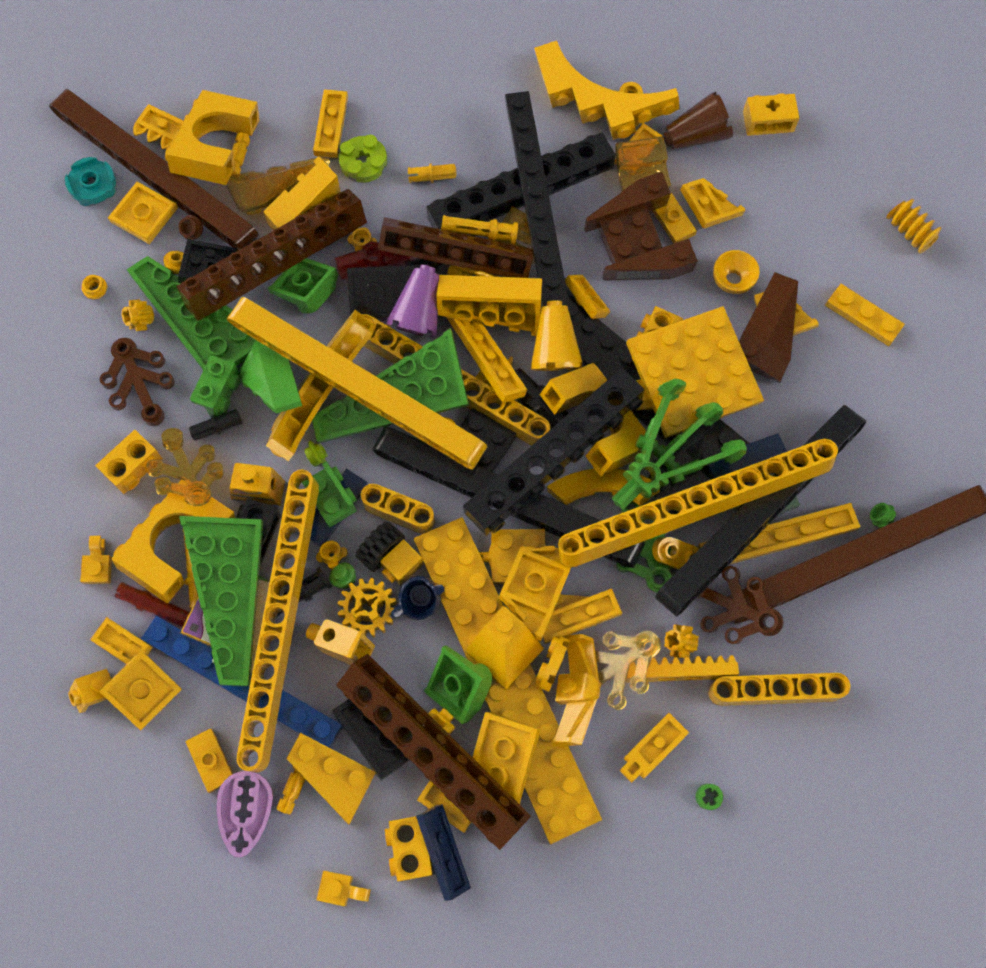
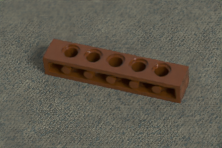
(455, 249)

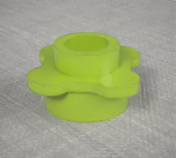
(315, 453)

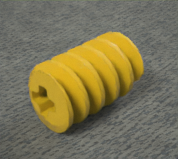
(914, 225)

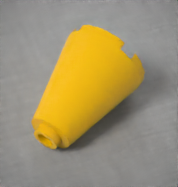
(555, 340)

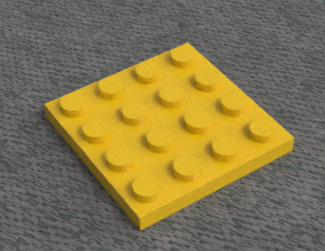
(704, 356)

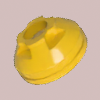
(739, 263)

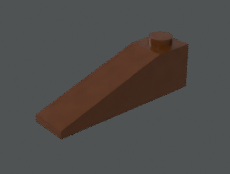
(771, 328)

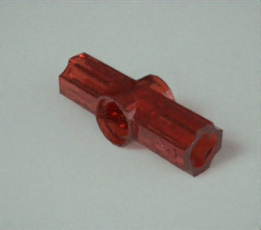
(361, 258)

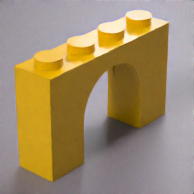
(210, 113)
(570, 391)
(137, 555)

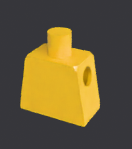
(339, 641)

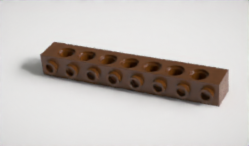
(272, 254)
(433, 751)

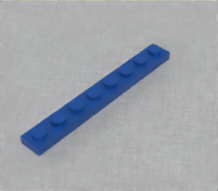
(199, 658)

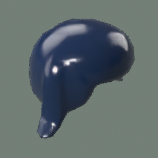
(418, 598)

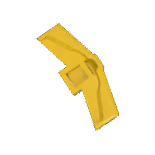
(577, 691)

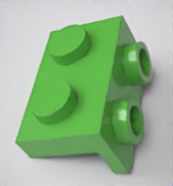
(216, 386)

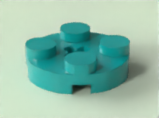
(90, 193)

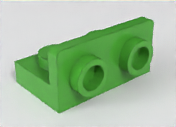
(333, 500)

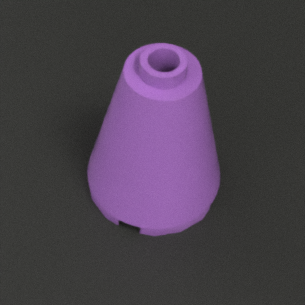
(417, 304)

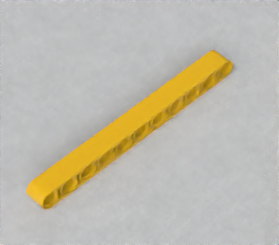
(357, 383)
(690, 512)
(284, 630)

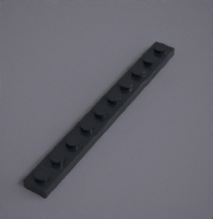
(536, 198)

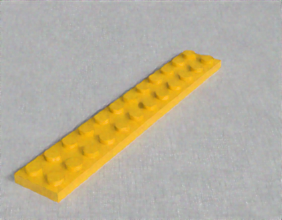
(470, 602)

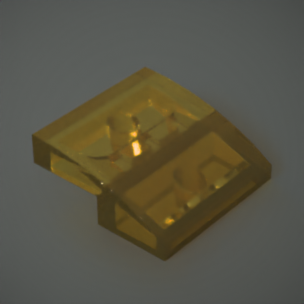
(641, 159)

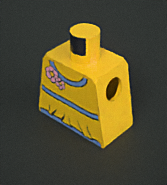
(255, 483)

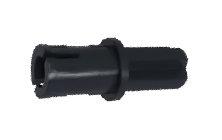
(215, 425)

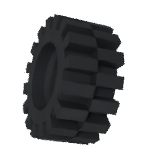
(378, 545)

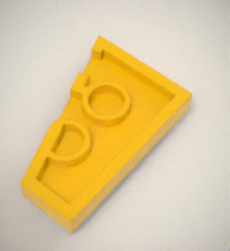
(331, 774)

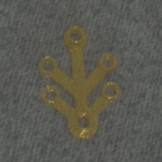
(196, 492)
(619, 664)

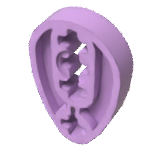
(227, 804)

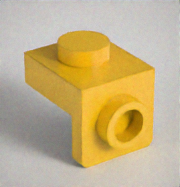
(86, 689)

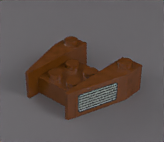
(632, 237)

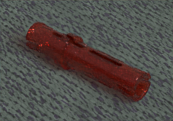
(146, 601)

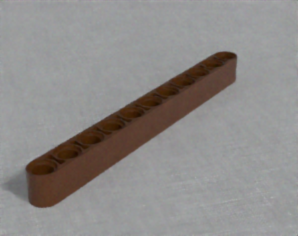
(153, 170)
(870, 549)

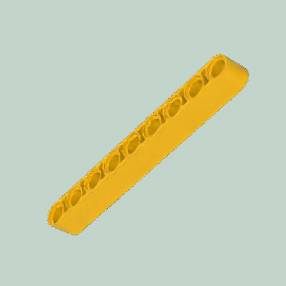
(480, 402)

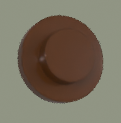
(190, 227)

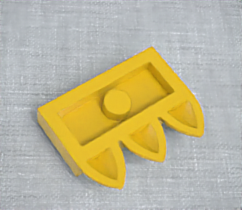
(157, 125)

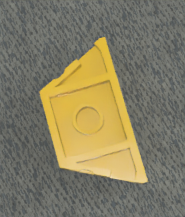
(535, 586)

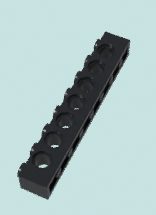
(578, 169)
(619, 386)

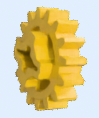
(358, 613)

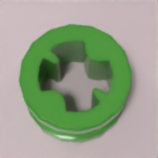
(718, 799)

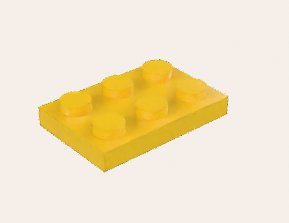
(506, 751)

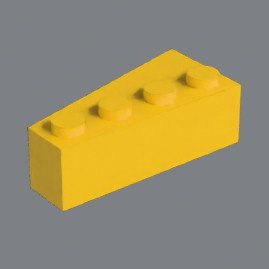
(491, 300)

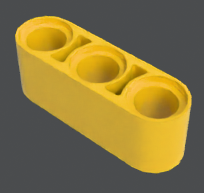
(389, 499)

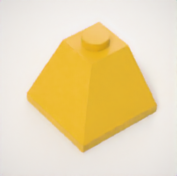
(505, 647)

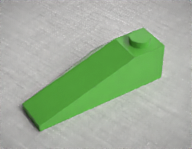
(270, 378)

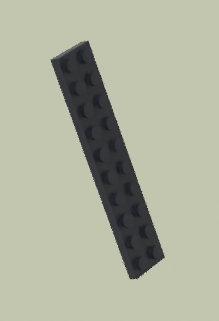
(610, 354)

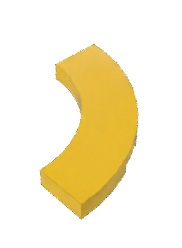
(588, 482)

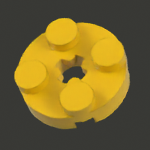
(556, 655)

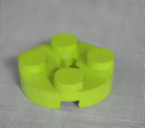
(362, 146)

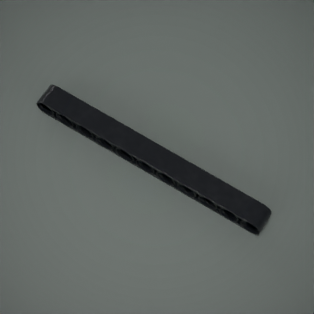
(538, 511)
(747, 524)

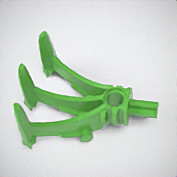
(706, 414)

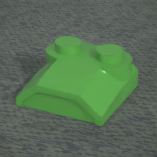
(306, 285)
(459, 685)

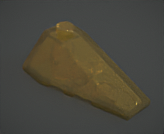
(258, 190)

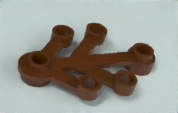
(135, 376)
(739, 608)

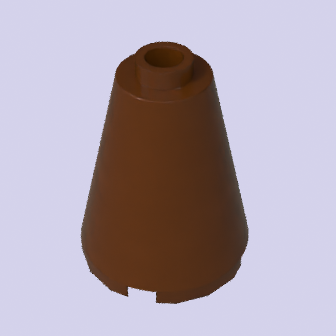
(700, 124)

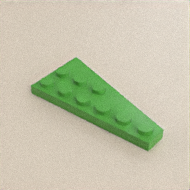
(201, 338)
(427, 376)
(226, 578)

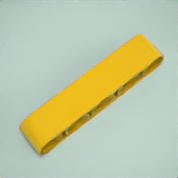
(792, 689)

